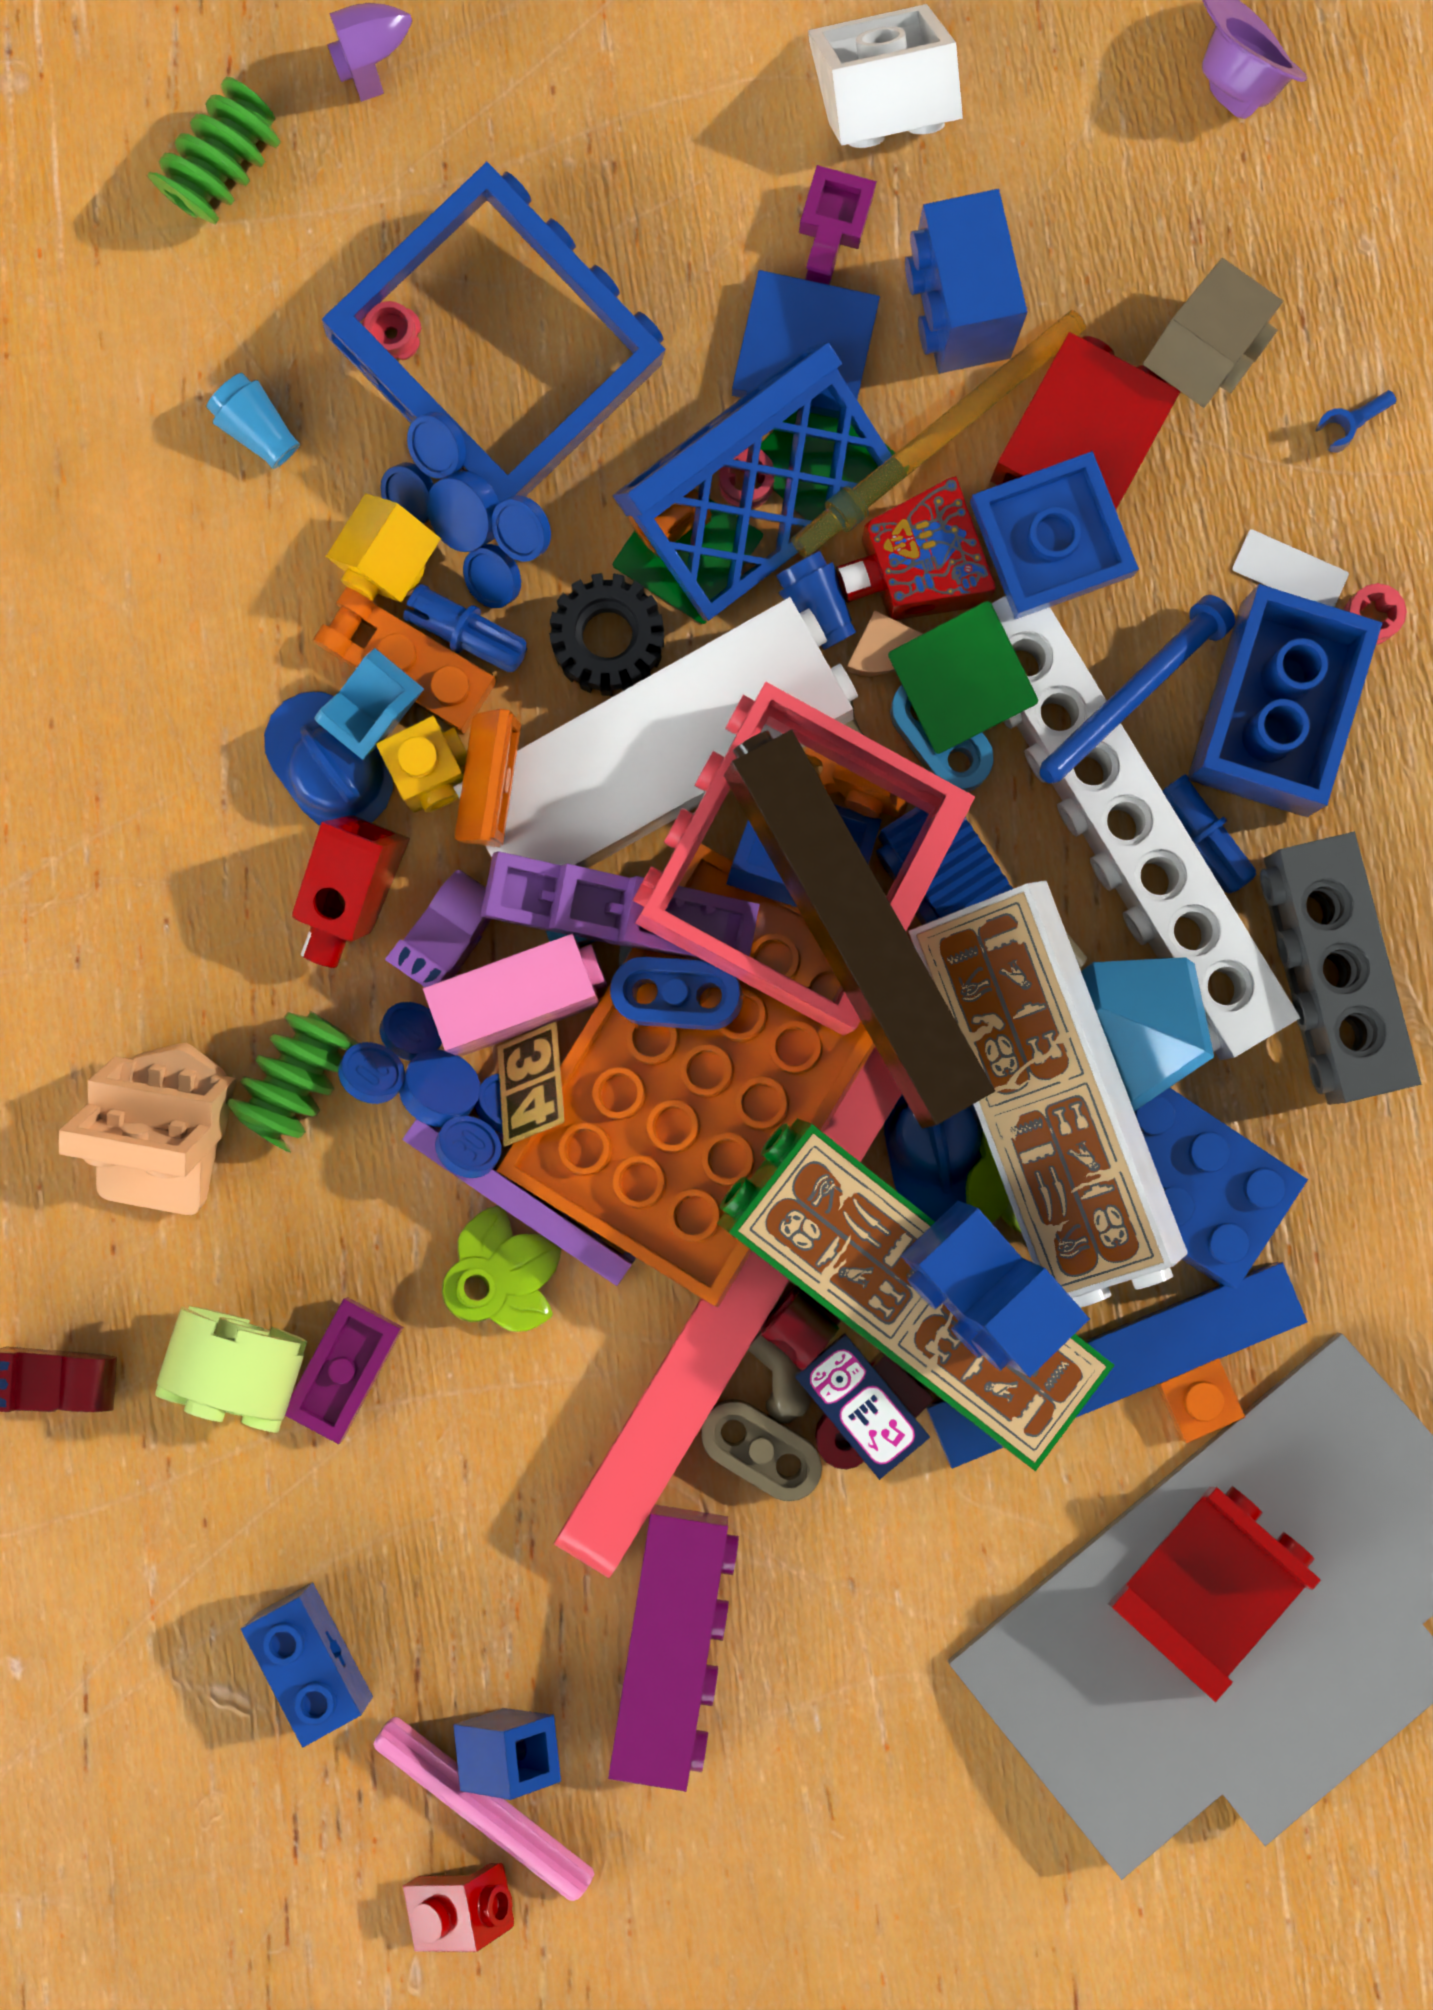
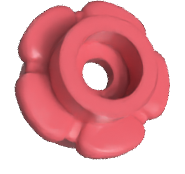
(394, 316)

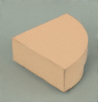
(875, 644)

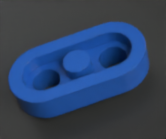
(678, 994)

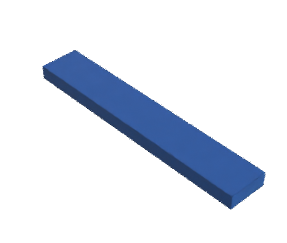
(1159, 1348)

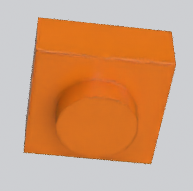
(1201, 1401)

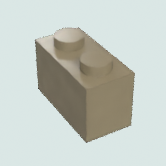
(1215, 334)

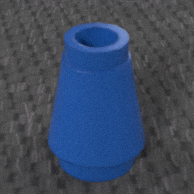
(817, 587)

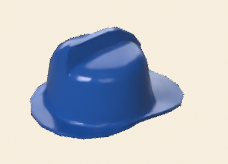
(319, 769)
(933, 1161)

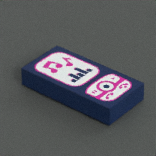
(862, 1406)

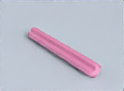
(488, 1814)

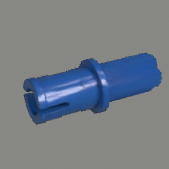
(465, 629)
(1210, 837)

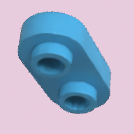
(976, 748)

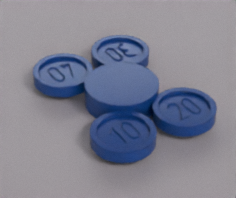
(467, 510)
(433, 1088)

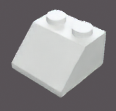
(887, 75)

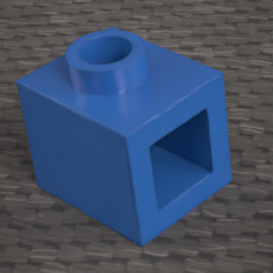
(507, 1753)

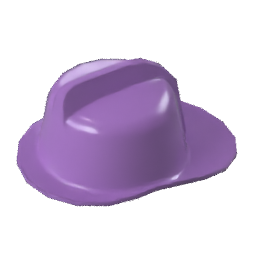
(1245, 59)

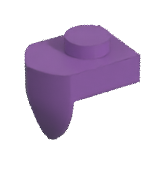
(365, 37)

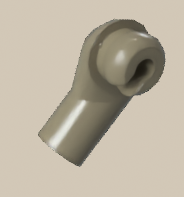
(788, 1395)

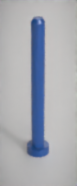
(1209, 619)

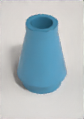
(250, 418)

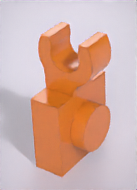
(858, 792)

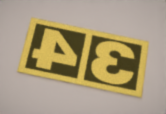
(530, 1084)

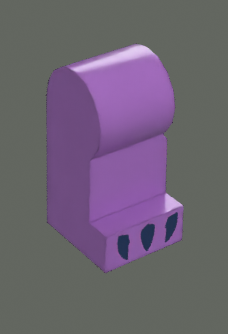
(443, 933)

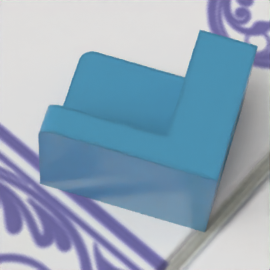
(369, 704)

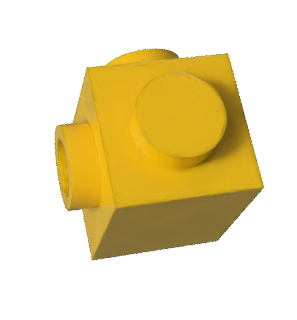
(382, 549)
(425, 764)

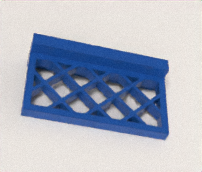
(717, 446)

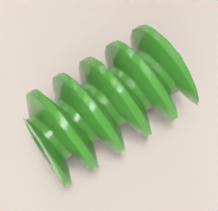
(216, 150)
(292, 1078)

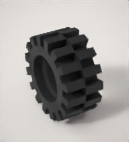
(607, 597)

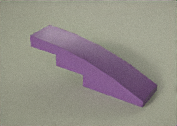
(601, 905)

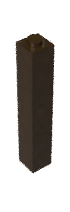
(856, 928)

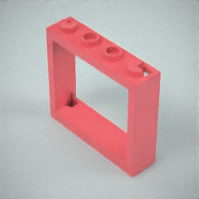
(781, 711)

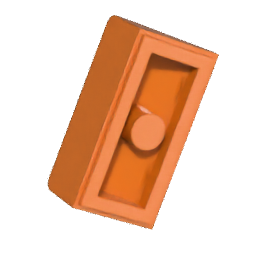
(488, 778)

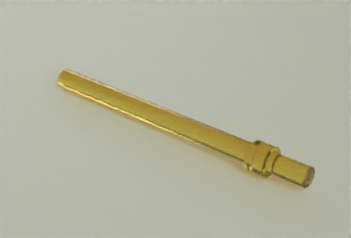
(851, 505)

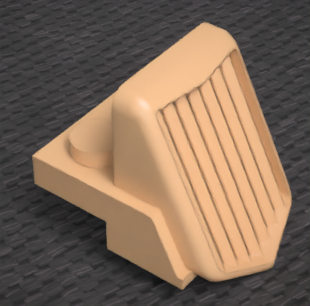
(153, 1128)

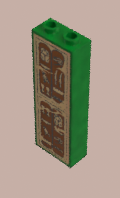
(841, 1242)

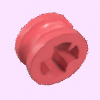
(728, 480)
(1386, 601)

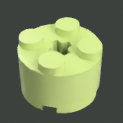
(231, 1367)

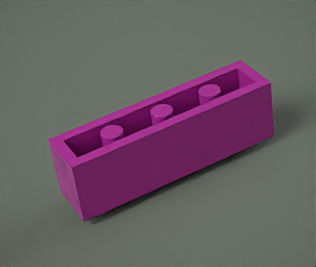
(670, 1648)

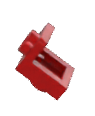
(459, 1910)

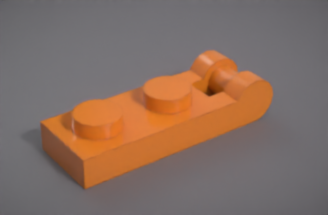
(451, 683)

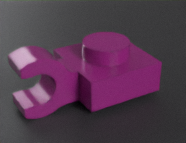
(835, 217)

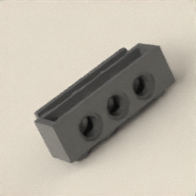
(1352, 939)

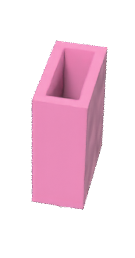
(515, 995)

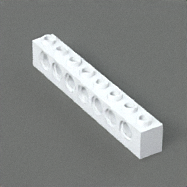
(1160, 839)

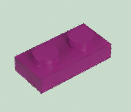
(343, 1370)

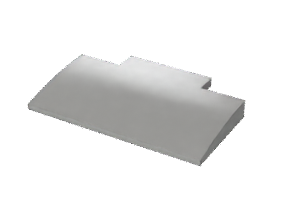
(1331, 1682)

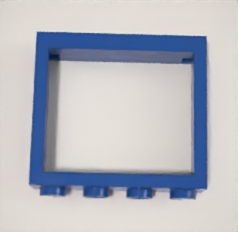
(556, 249)

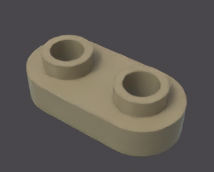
(759, 1450)

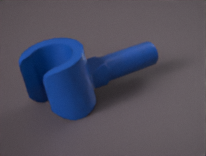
(1355, 419)

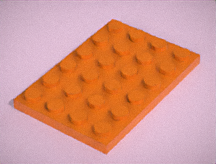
(681, 1114)

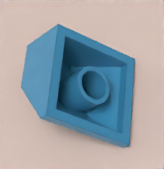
(1150, 1021)

